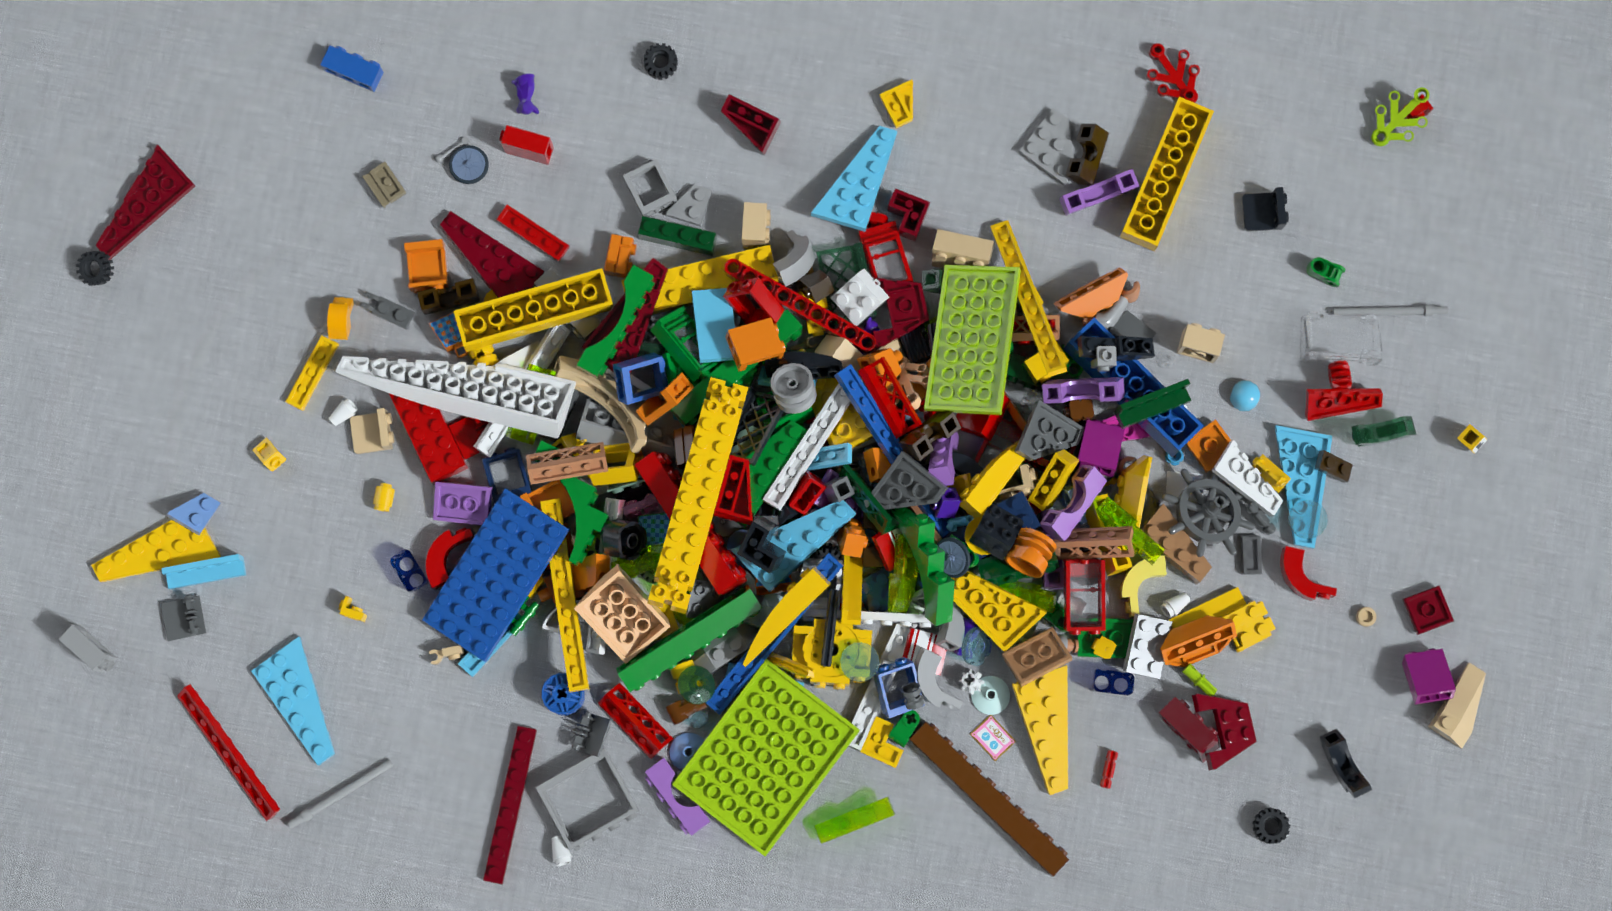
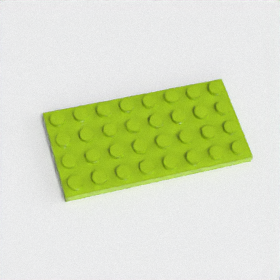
(972, 339)

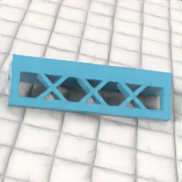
(204, 571)

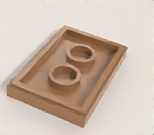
(1036, 656)

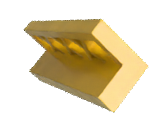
(851, 590)

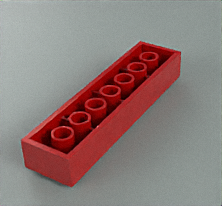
(716, 560)

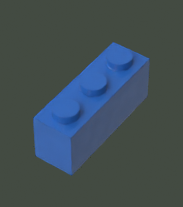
(352, 68)

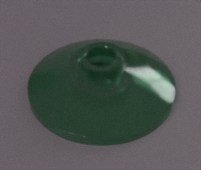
(688, 685)

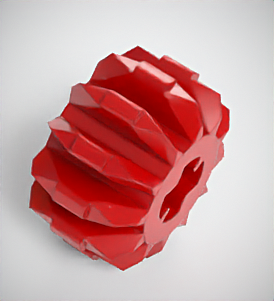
(1339, 375)

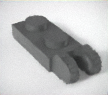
(388, 310)

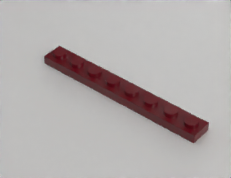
(510, 805)

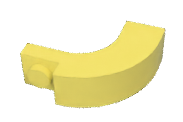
(1133, 579)

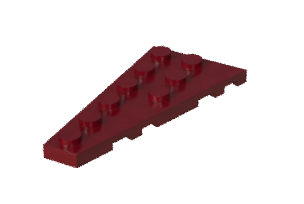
(147, 200)
(495, 263)
(635, 334)

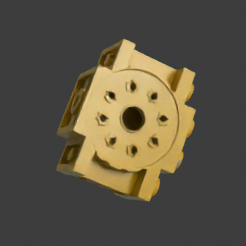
(808, 651)

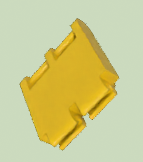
(1250, 624)

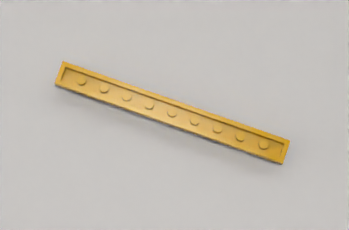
(1029, 300)
(565, 604)

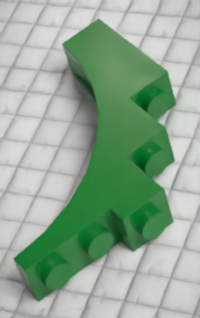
(587, 518)
(937, 585)

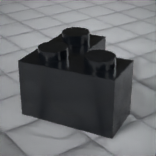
(758, 548)

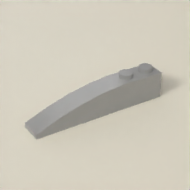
(601, 426)

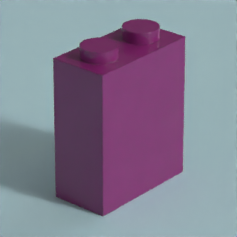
(1100, 446)
(1428, 676)

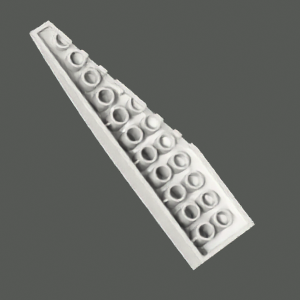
(479, 391)

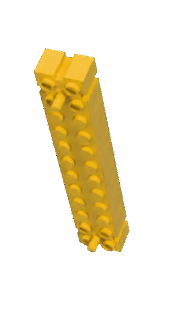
(697, 495)

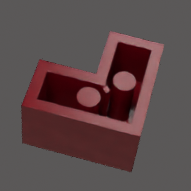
(912, 209)

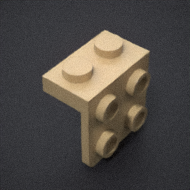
(372, 432)
(1030, 478)

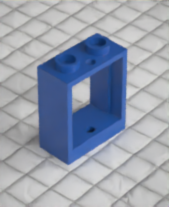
(623, 380)
(897, 707)

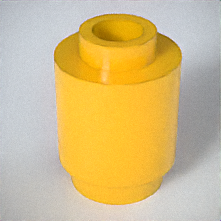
(383, 497)

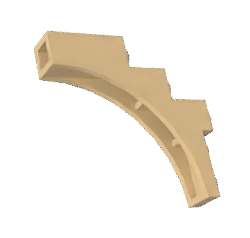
(605, 393)

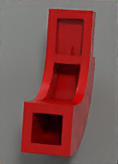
(438, 553)
(1294, 576)

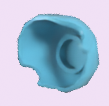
(1245, 395)

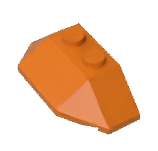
(1095, 295)
(1197, 640)

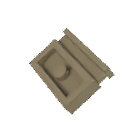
(384, 184)

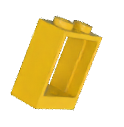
(618, 474)

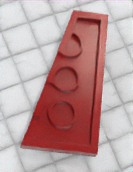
(1334, 402)

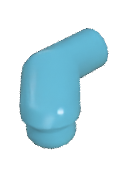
(956, 522)

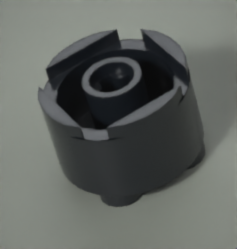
(623, 539)

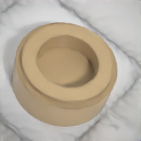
(1366, 616)

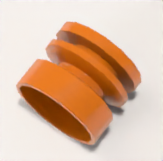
(1031, 552)

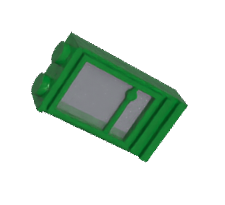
(679, 338)

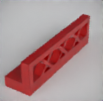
(884, 400)
(632, 722)

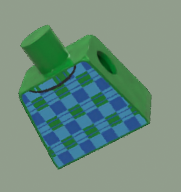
(655, 526)

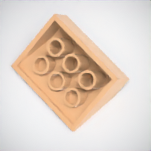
(621, 614)

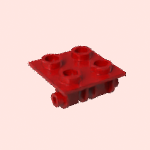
(466, 435)

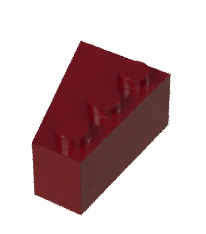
(752, 122)
(1190, 727)

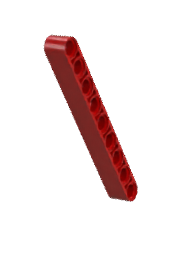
(810, 307)

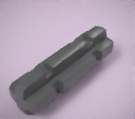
(1260, 518)

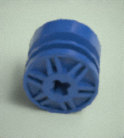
(561, 706)

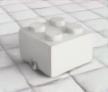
(860, 297)

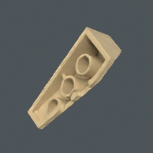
(1457, 715)

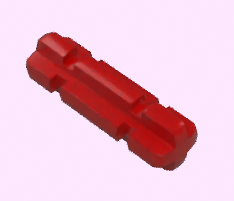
(1109, 768)

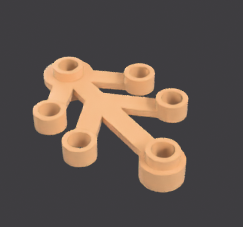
(906, 379)

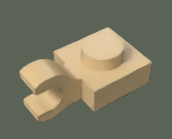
(451, 653)

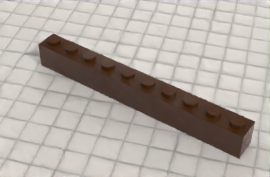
(990, 800)

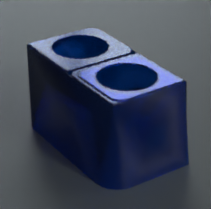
(415, 570)
(1111, 679)

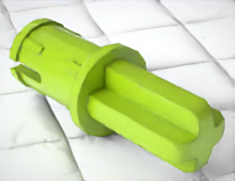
(1199, 680)

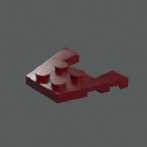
(905, 308)
(1232, 724)

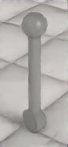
(465, 141)

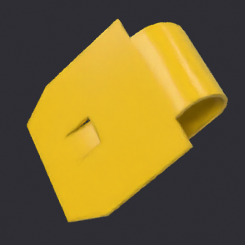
(1103, 647)

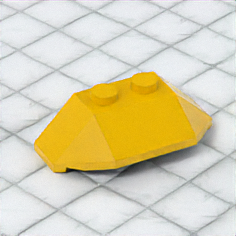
(1133, 487)

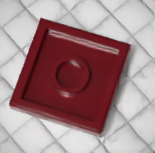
(1428, 610)

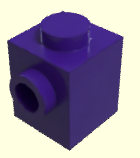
(947, 505)

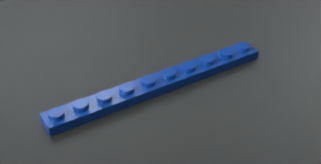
(879, 428)
(740, 674)

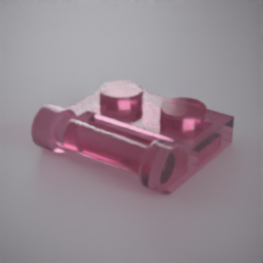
(635, 509)

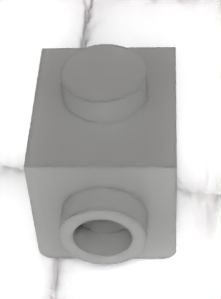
(1104, 358)

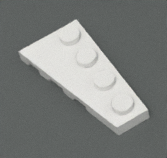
(1243, 477)

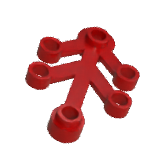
(1175, 76)

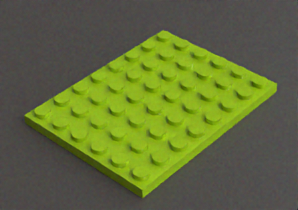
(766, 757)

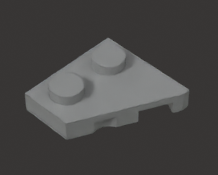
(691, 206)

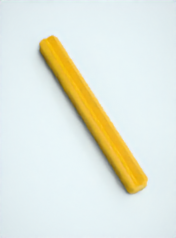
(791, 665)

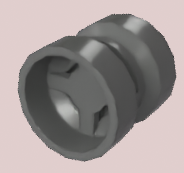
(912, 695)

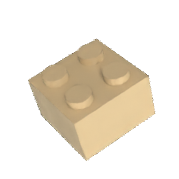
(755, 222)
(1201, 343)

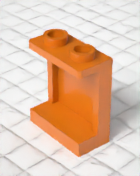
(426, 265)
(755, 343)
(673, 394)
(551, 491)

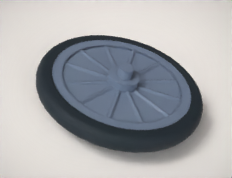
(468, 164)
(956, 557)

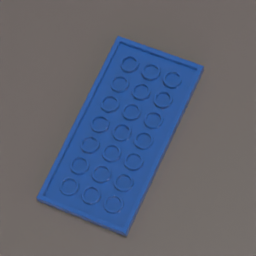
(495, 575)

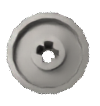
(793, 388)

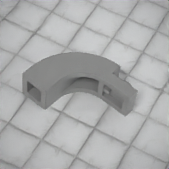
(797, 262)
(951, 633)
(926, 666)

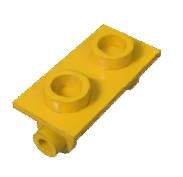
(1271, 473)

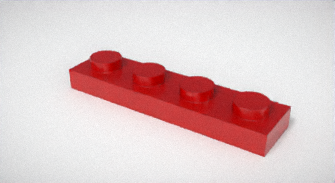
(533, 233)

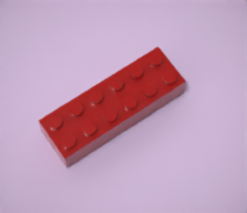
(431, 439)

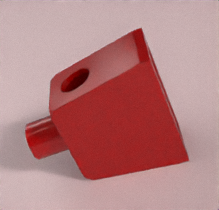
(808, 491)

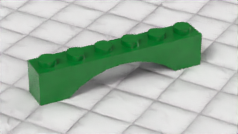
(595, 357)

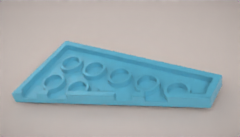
(855, 191)
(1298, 459)
(801, 540)
(293, 692)

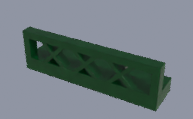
(1153, 404)
(881, 518)

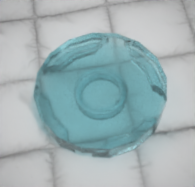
(1308, 519)
(976, 646)
(859, 662)

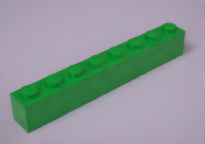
(690, 407)
(689, 638)

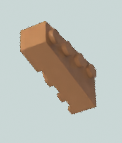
(1179, 548)

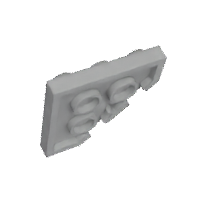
(1051, 146)

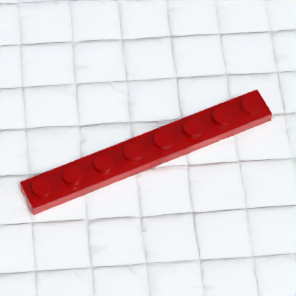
(228, 752)

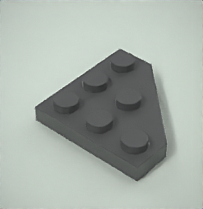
(1047, 433)
(908, 485)

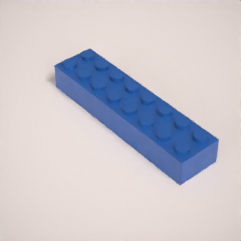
(1168, 429)

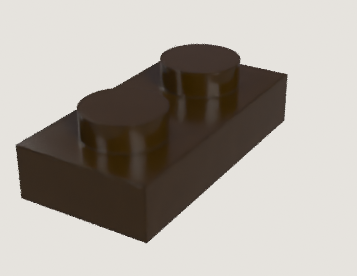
(1333, 466)

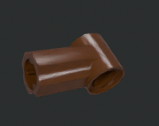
(681, 710)

